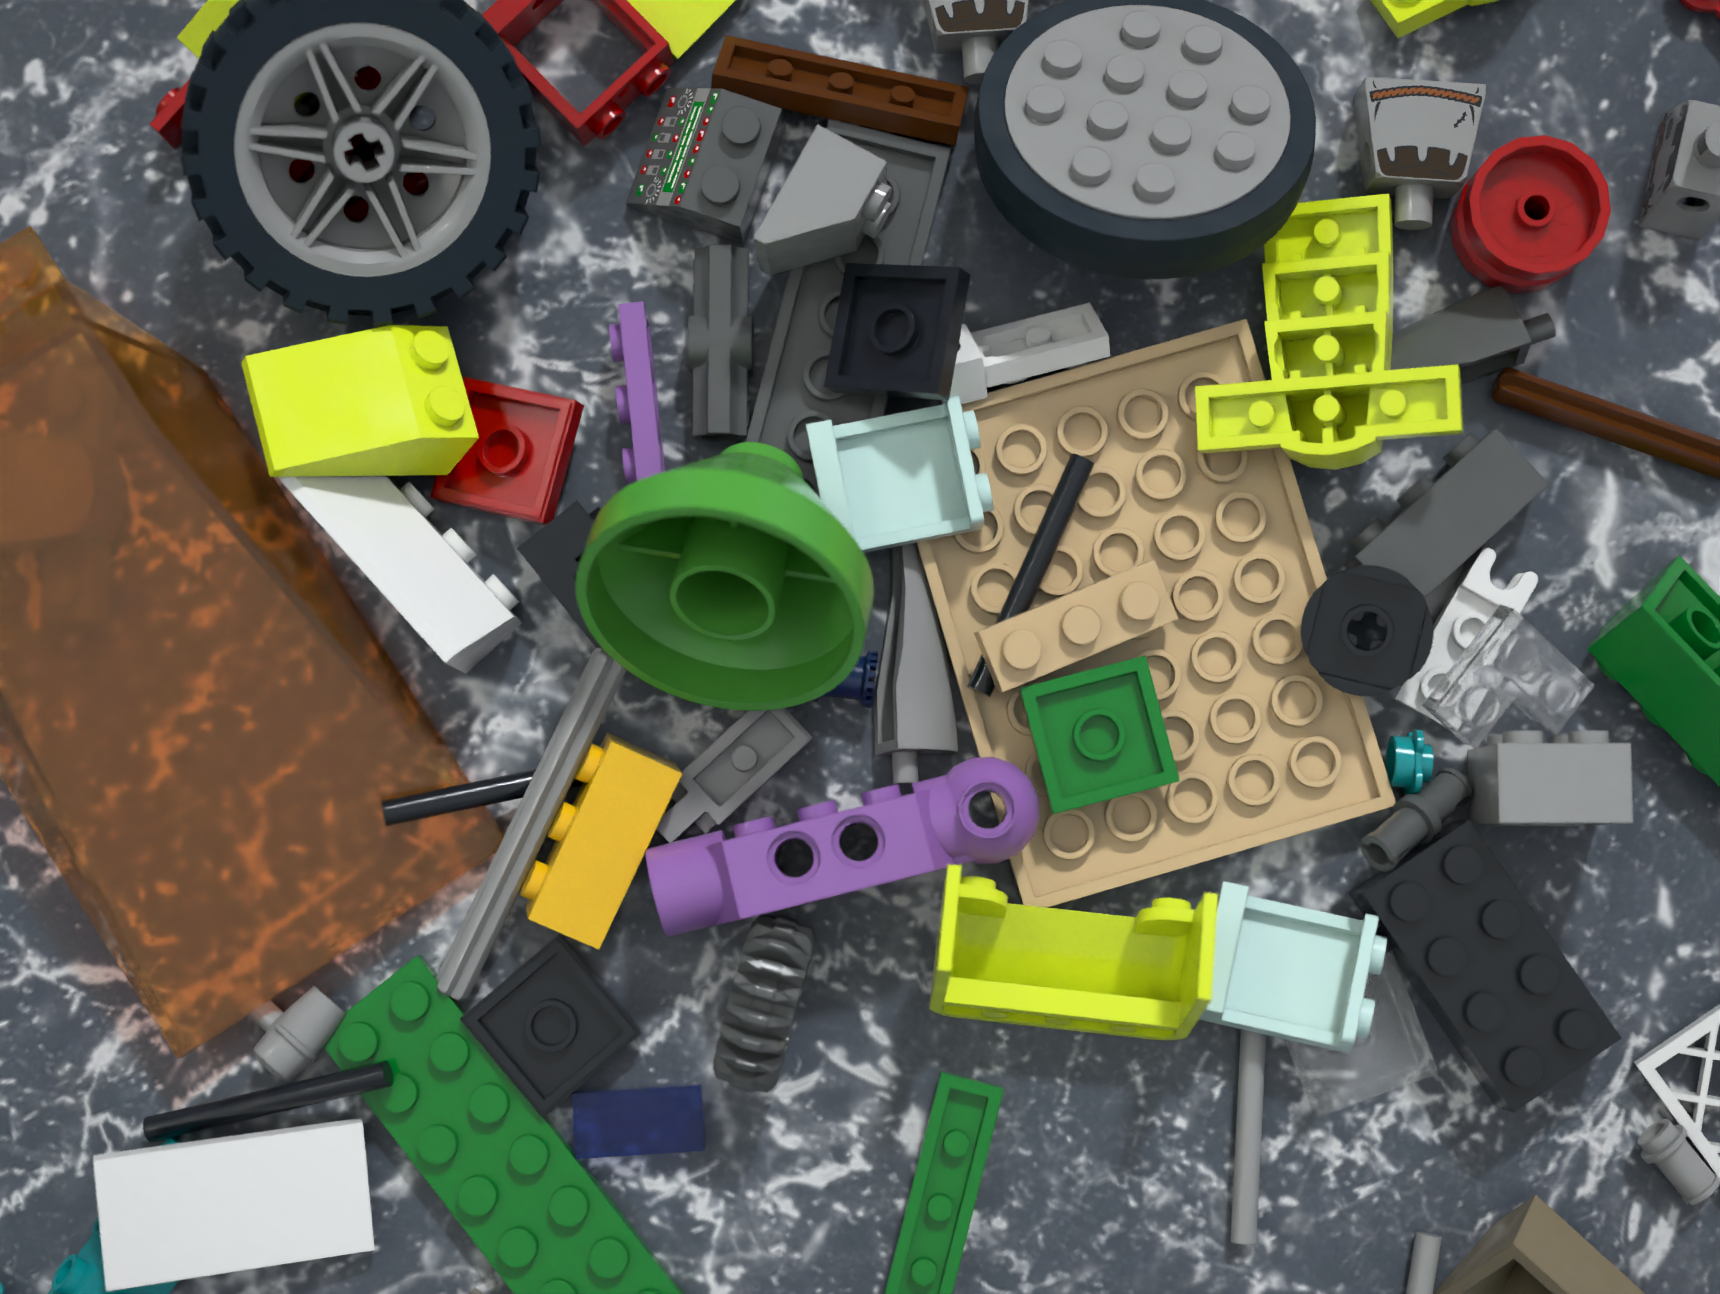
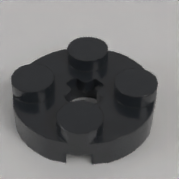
(1387, 661)

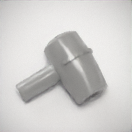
(297, 1034)

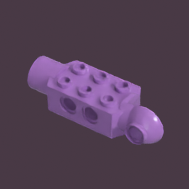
(724, 880)

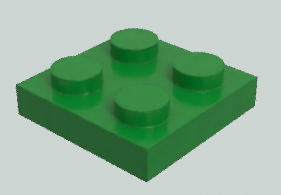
(1098, 734)

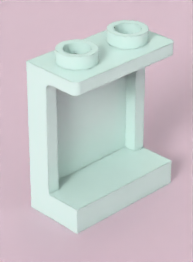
(902, 475)
(1293, 970)

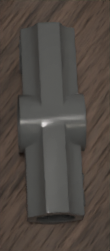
(721, 343)

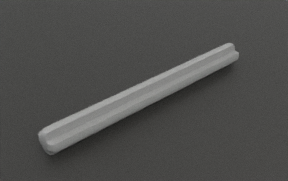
(530, 825)

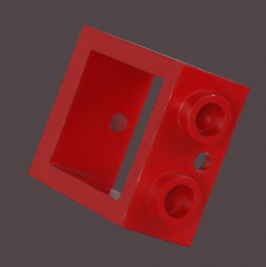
(604, 115)

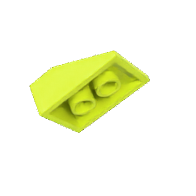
(362, 404)

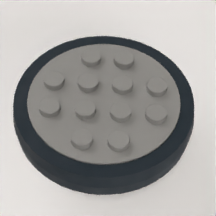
(1144, 135)

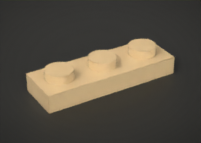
(1076, 626)

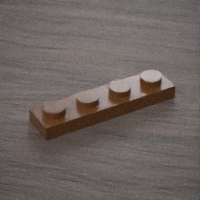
(841, 90)

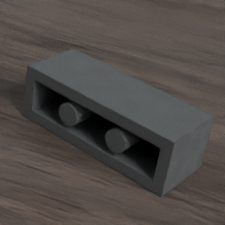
(1452, 515)

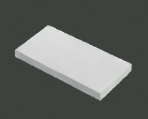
(233, 1203)

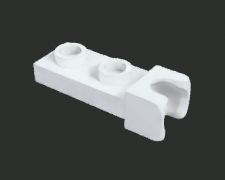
(1026, 349)
(1459, 622)

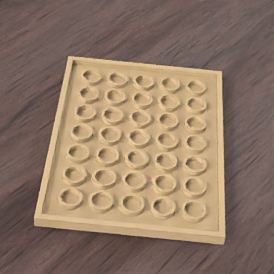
(1246, 714)

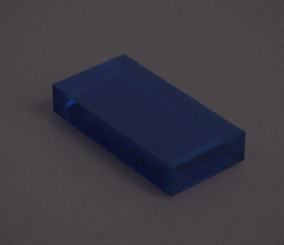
(639, 1121)

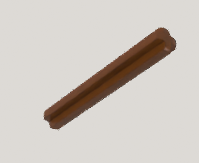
(1608, 421)

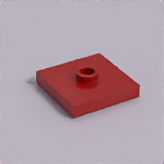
(519, 454)

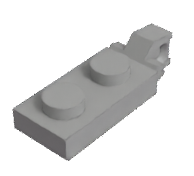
(732, 771)

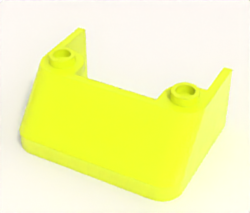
(1070, 966)

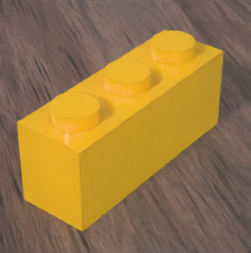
(600, 840)

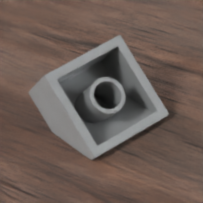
(824, 205)

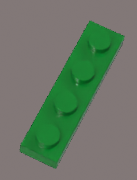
(944, 1186)

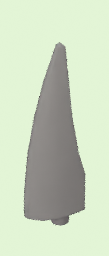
(913, 682)

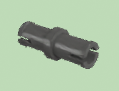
(1416, 819)

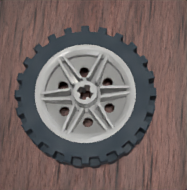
(295, 234)

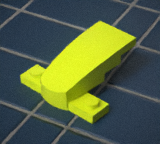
(1330, 349)

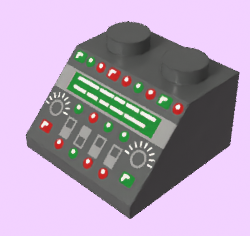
(708, 160)

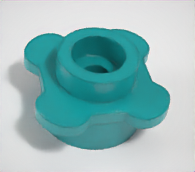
(1409, 761)

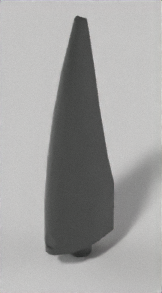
(1476, 333)

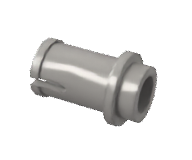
(1678, 1161)

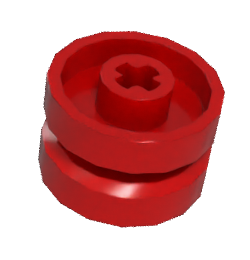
(1525, 181)

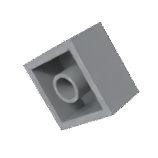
(1557, 783)

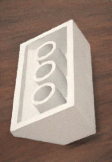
(413, 562)

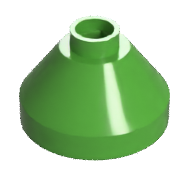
(727, 583)

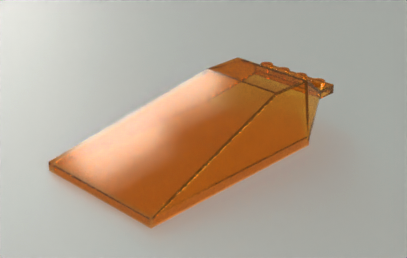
(192, 678)

